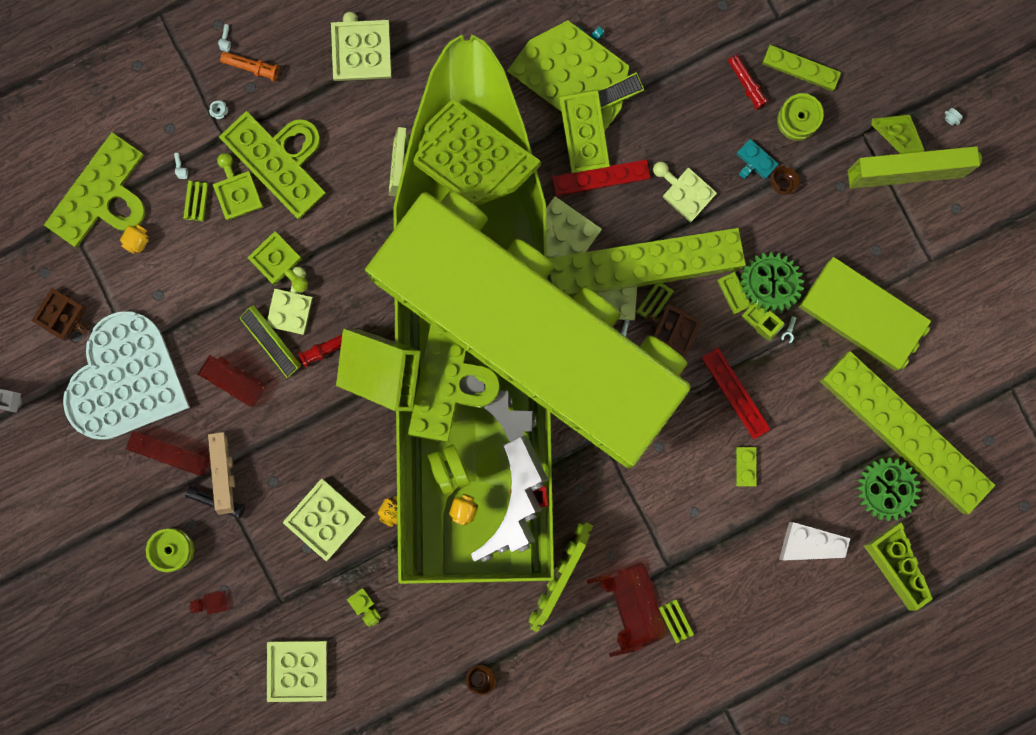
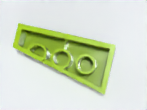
(896, 561)

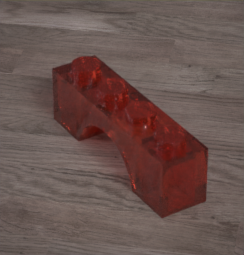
(167, 453)

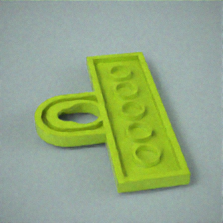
(275, 166)
(95, 190)
(440, 387)

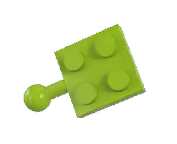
(236, 193)
(277, 259)

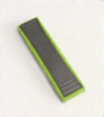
(620, 90)
(270, 341)

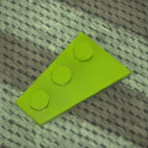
(899, 133)

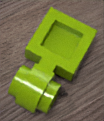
(360, 603)

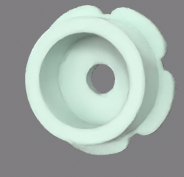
(223, 109)
(953, 117)

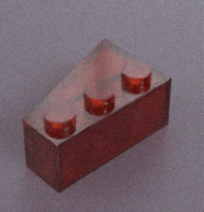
(232, 380)

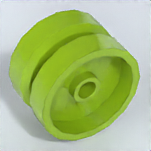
(800, 105)
(446, 470)
(181, 553)

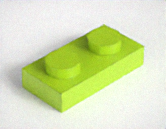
(746, 466)

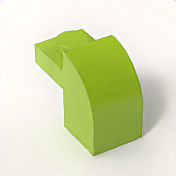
(766, 323)

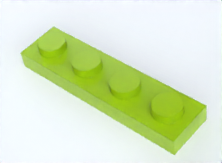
(801, 68)

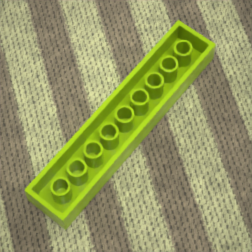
(649, 263)
(907, 433)

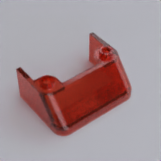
(636, 607)

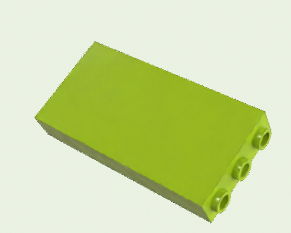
(913, 167)
(865, 314)
(378, 369)

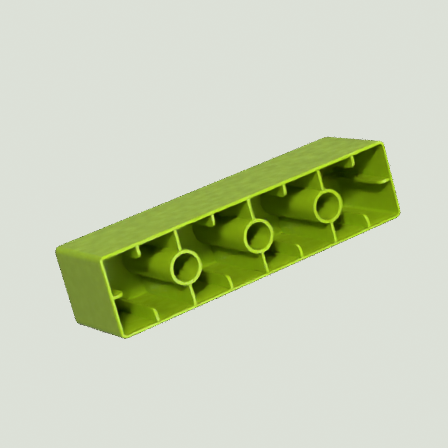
(528, 328)

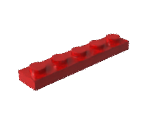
(601, 178)
(735, 393)

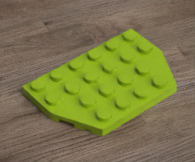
(568, 63)
(472, 156)
(564, 569)

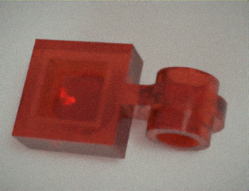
(214, 603)

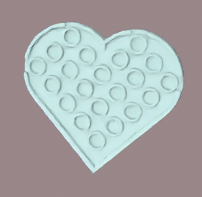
(125, 381)

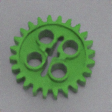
(789, 283)
(876, 501)

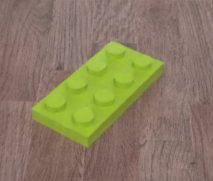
(584, 131)

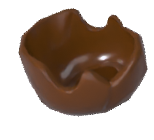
(784, 180)
(480, 680)

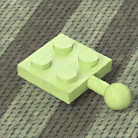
(688, 192)
(289, 309)

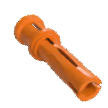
(258, 67)

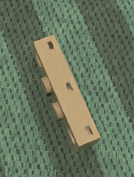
(221, 473)

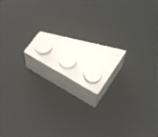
(811, 543)

